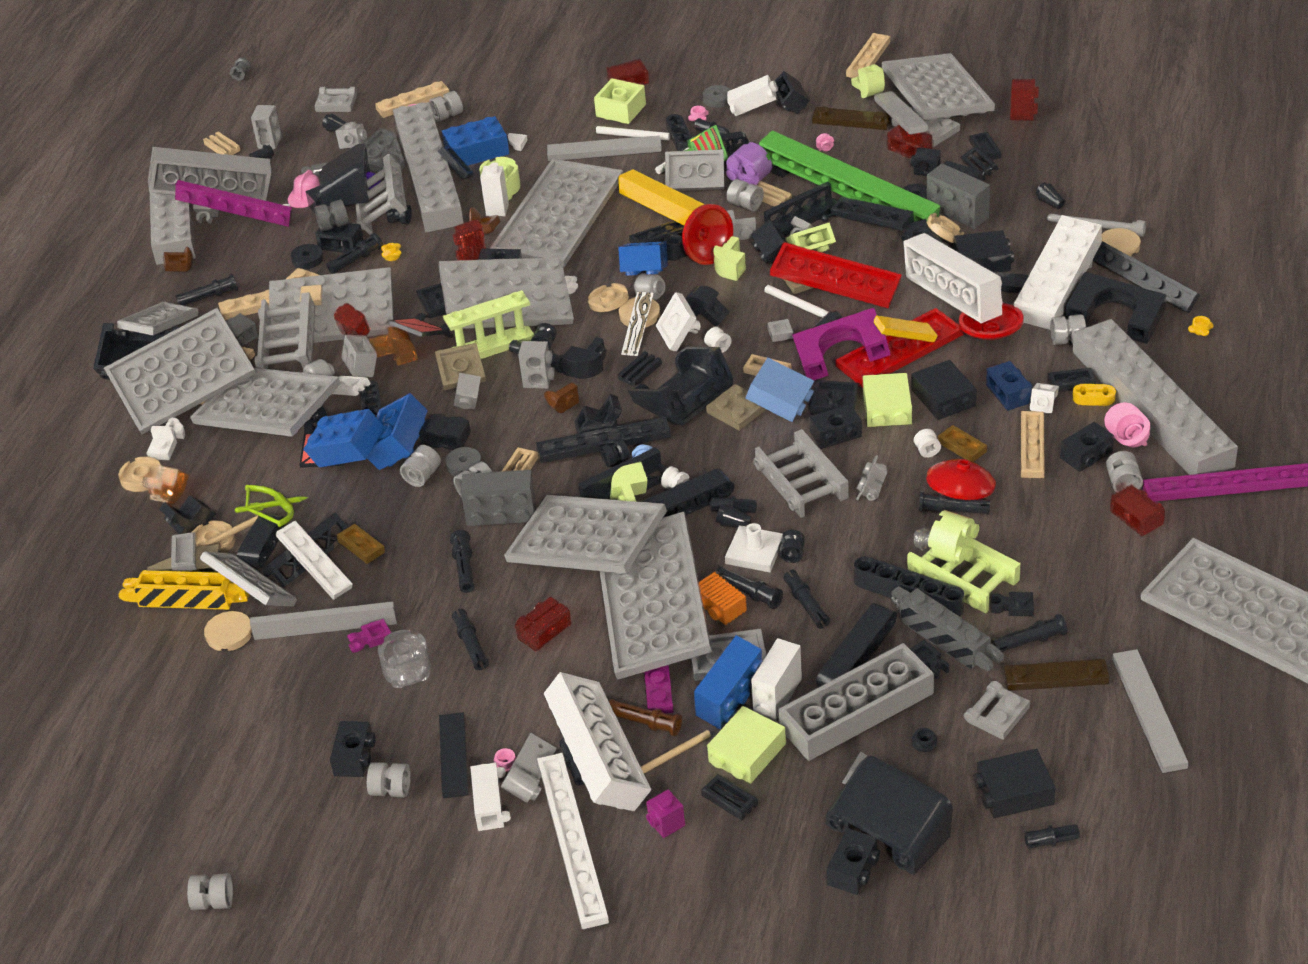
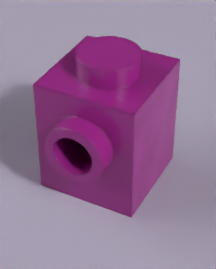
(665, 813)

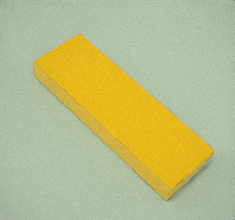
(905, 328)

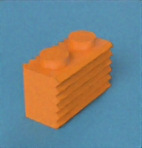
(721, 599)

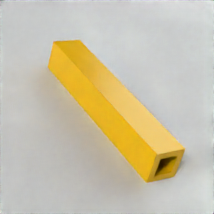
(657, 196)

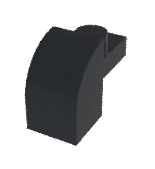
(703, 300)
(584, 362)
(593, 419)
(189, 516)

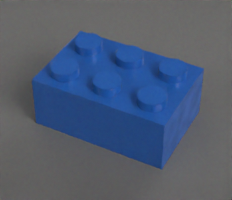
(477, 140)
(643, 257)
(401, 430)
(343, 438)
(727, 682)

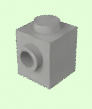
(467, 391)

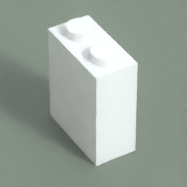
(776, 679)

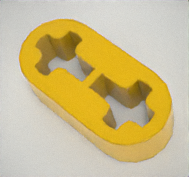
(1094, 394)

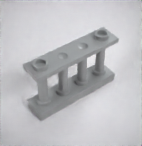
(394, 194)
(304, 338)
(814, 459)

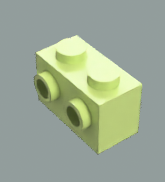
(815, 238)

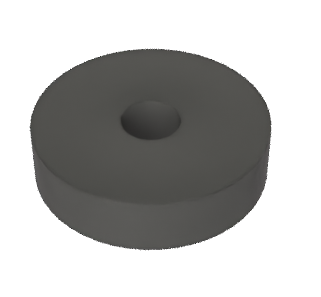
(716, 96)
(461, 460)

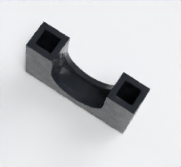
(1098, 290)

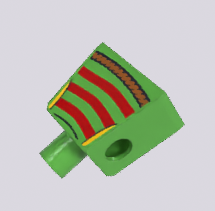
(707, 140)

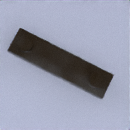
(851, 118)
(1056, 674)

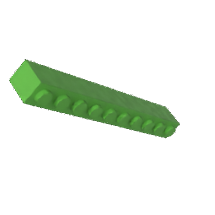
(843, 177)

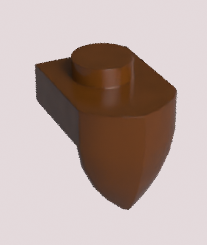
(487, 222)
(178, 260)
(563, 398)

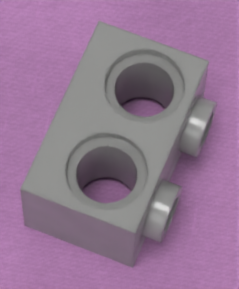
(266, 126)
(359, 356)
(535, 364)

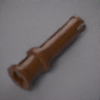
(653, 718)

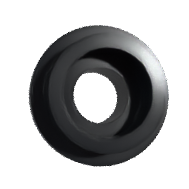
(924, 740)

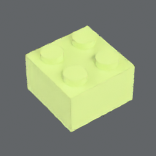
(620, 101)

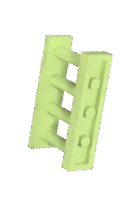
(495, 308)
(983, 559)

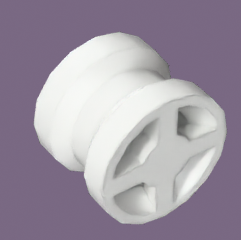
(717, 338)
(927, 443)
(673, 477)

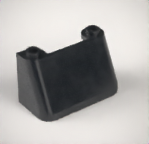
(345, 178)
(117, 344)
(700, 381)
(895, 811)

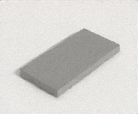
(157, 318)
(248, 579)

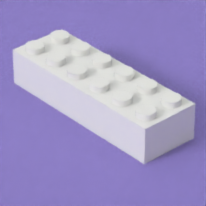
(1058, 270)
(953, 277)
(597, 742)

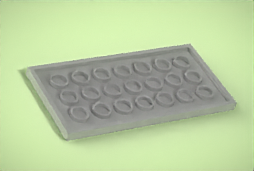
(559, 210)
(657, 605)
(1236, 605)

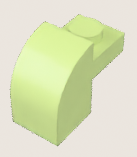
(869, 80)
(729, 260)
(627, 482)

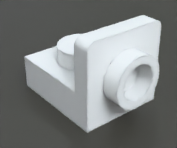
(1043, 397)
(162, 443)

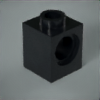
(925, 160)

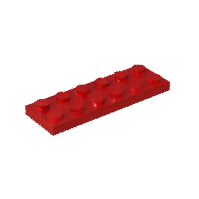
(836, 275)
(902, 350)

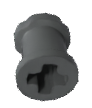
(241, 66)

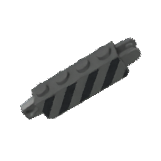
(946, 629)

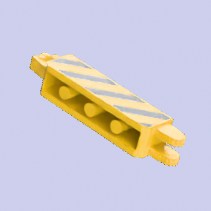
(182, 590)

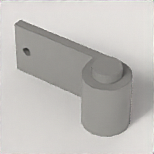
(524, 773)

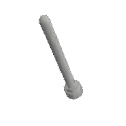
(1138, 227)

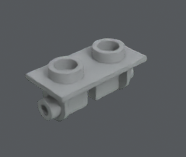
(872, 482)

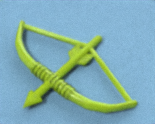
(280, 501)

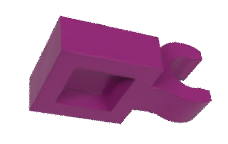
(370, 634)

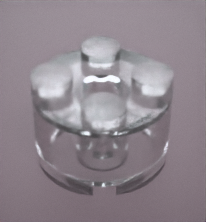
(404, 658)

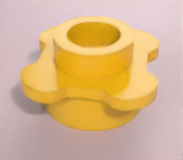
(391, 251)
(1200, 326)

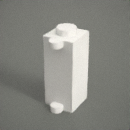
(752, 95)
(494, 190)
(488, 796)

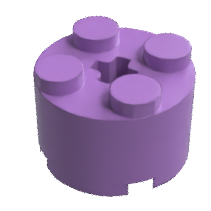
(749, 164)

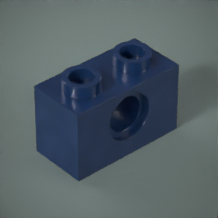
(1009, 385)

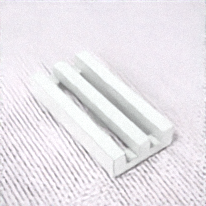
(351, 385)

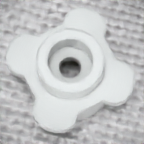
(571, 284)

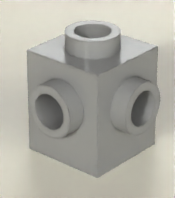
(351, 135)

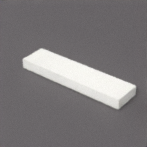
(314, 560)

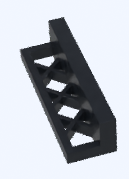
(810, 212)
(872, 213)
(600, 484)
(316, 533)

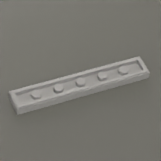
(901, 112)
(604, 148)
(321, 620)
(1150, 711)

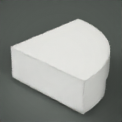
(517, 141)
(177, 427)

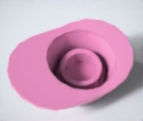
(301, 184)
(1128, 425)

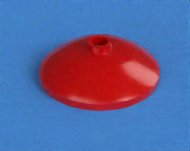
(704, 229)
(996, 328)
(961, 479)

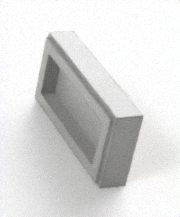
(184, 552)

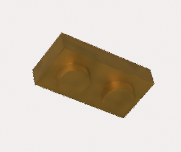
(962, 443)
(360, 543)

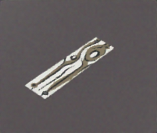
(637, 324)

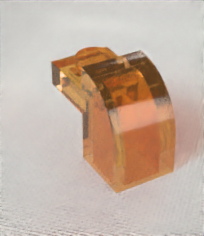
(396, 343)
(167, 486)

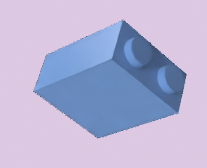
(780, 390)

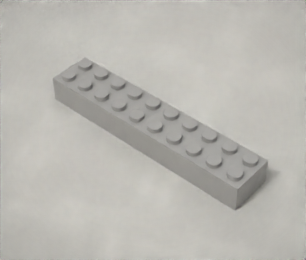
(427, 168)
(1173, 417)

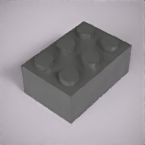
(959, 195)
(498, 497)

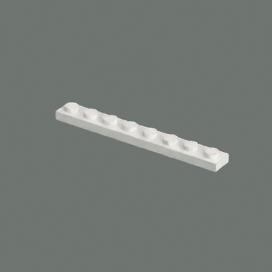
(572, 841)

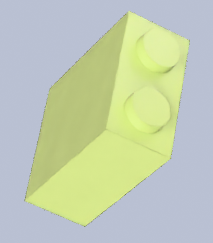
(887, 400)
(746, 744)

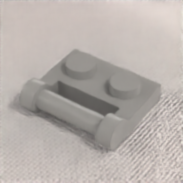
(336, 99)
(1004, 714)

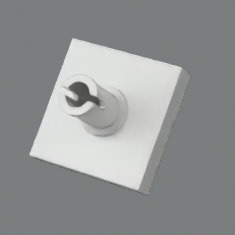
(677, 322)
(754, 548)

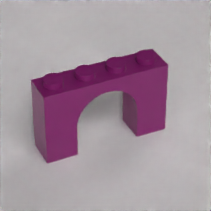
(857, 327)

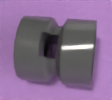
(331, 215)

